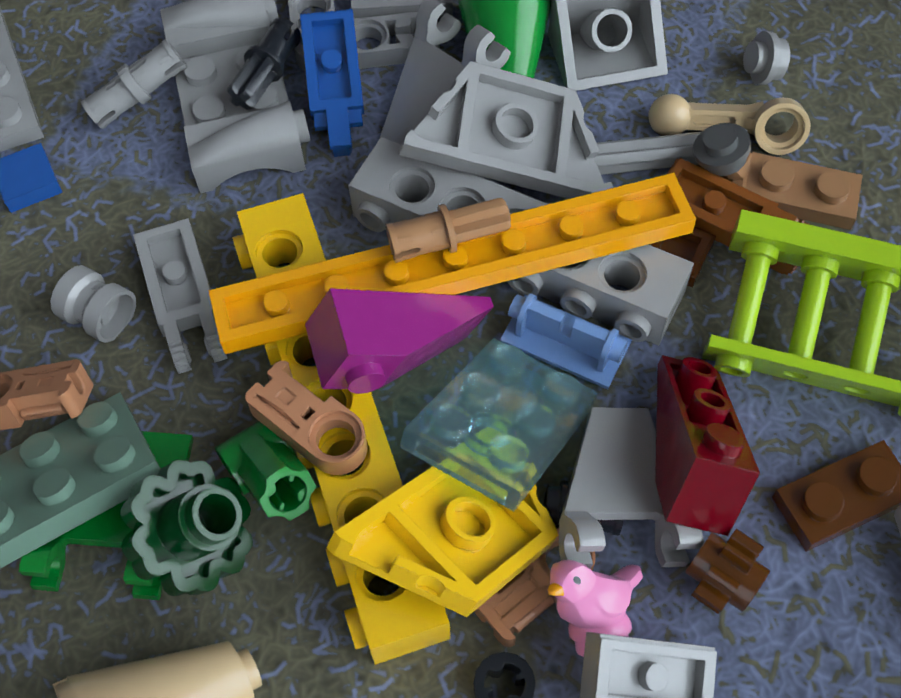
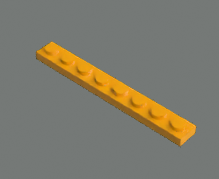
(536, 242)

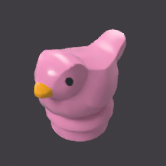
(593, 599)

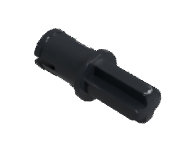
(263, 64)

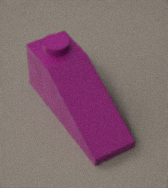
(378, 336)

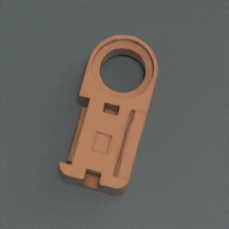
(43, 392)
(303, 418)
(520, 600)

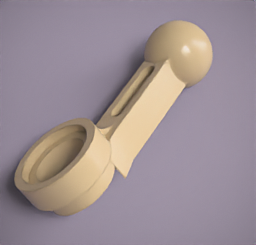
(673, 115)

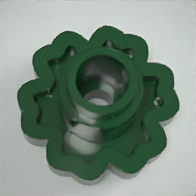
(186, 528)

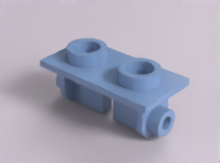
(565, 340)

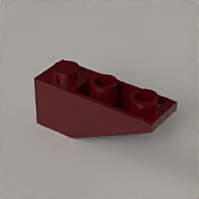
(700, 448)

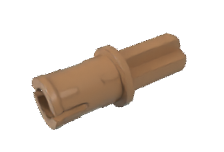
(446, 228)

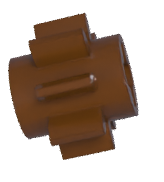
(727, 571)

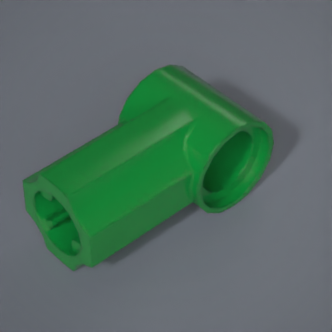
(268, 471)

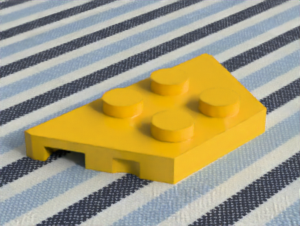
(446, 540)

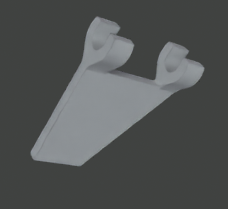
(431, 70)
(617, 482)

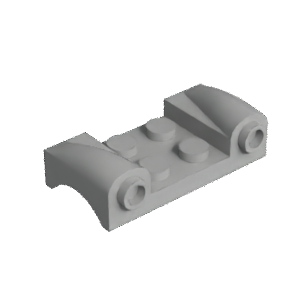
(219, 135)

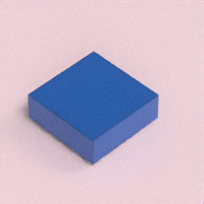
(27, 178)

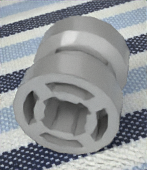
(98, 306)

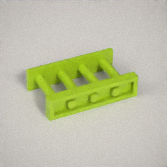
(822, 257)

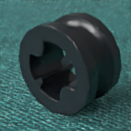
(494, 667)

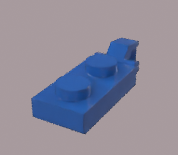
(333, 76)

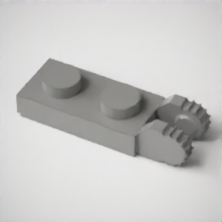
(178, 288)

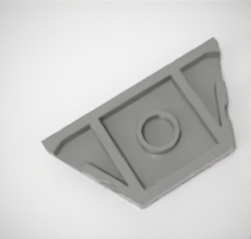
(510, 133)

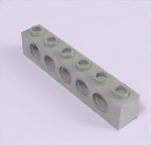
(653, 276)

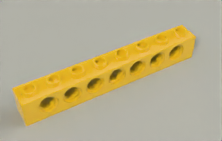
(388, 623)

